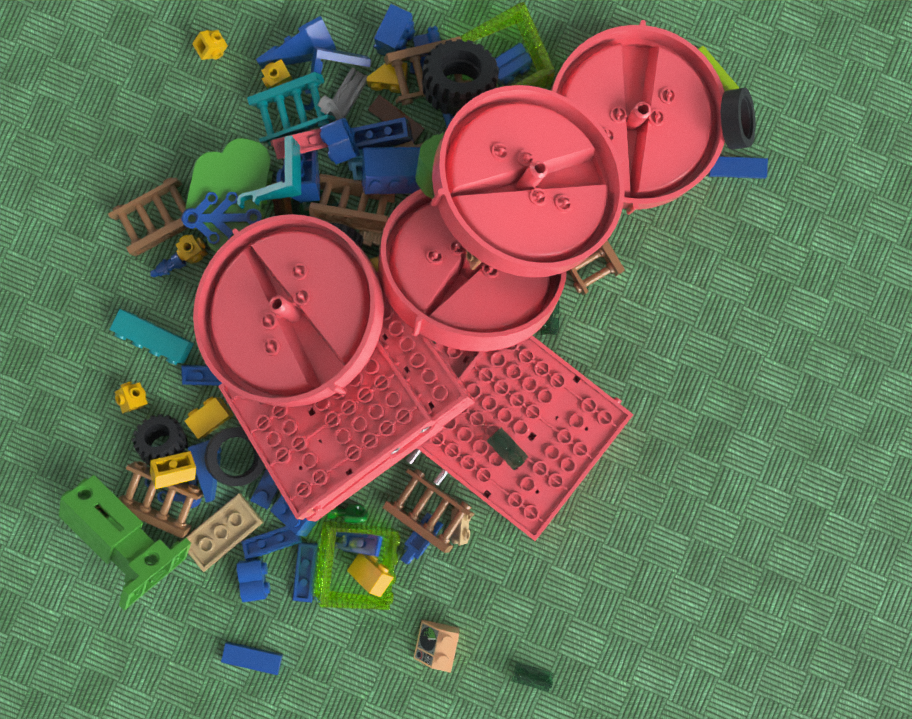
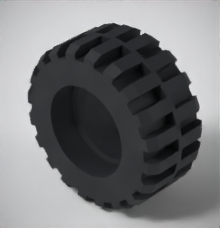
(457, 58)

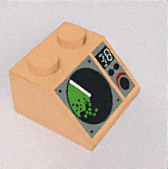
(436, 645)

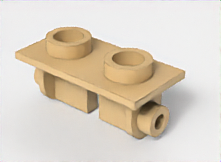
(461, 533)

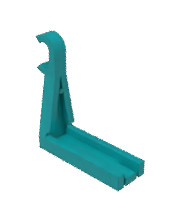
(292, 183)

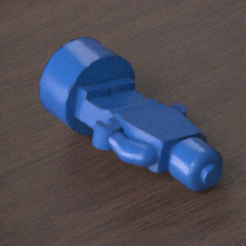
(167, 265)

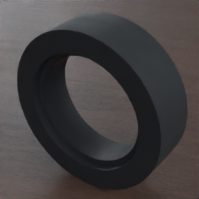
(738, 118)
(212, 464)

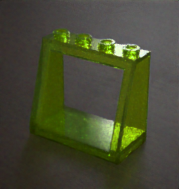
(520, 15)
(333, 599)

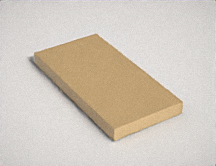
(222, 531)

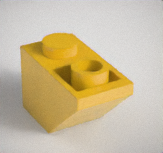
(386, 78)

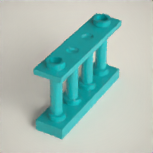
(277, 95)

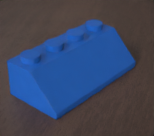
(390, 170)

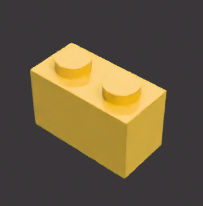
(208, 417)
(172, 469)
(370, 574)

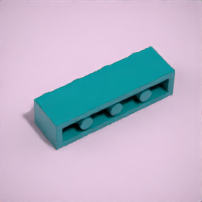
(151, 336)

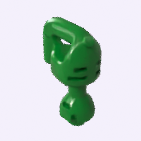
(352, 514)

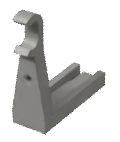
(345, 96)

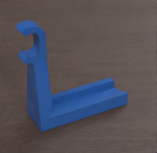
(334, 55)

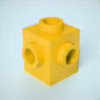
(210, 44)
(275, 74)
(197, 249)
(130, 397)

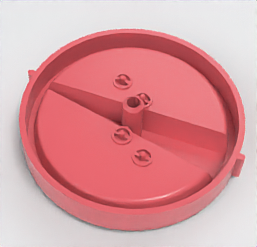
(654, 103)
(527, 181)
(445, 300)
(288, 311)

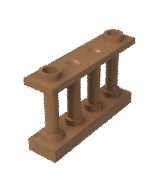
(414, 55)
(355, 219)
(154, 236)
(613, 266)
(160, 518)
(411, 519)

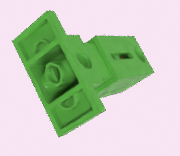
(118, 537)

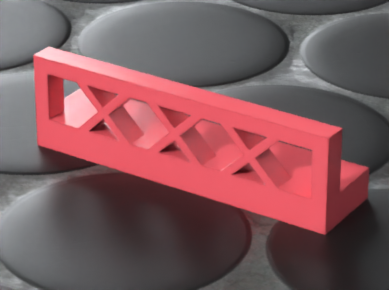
(307, 140)

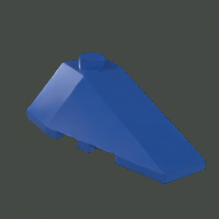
(301, 46)
(309, 177)

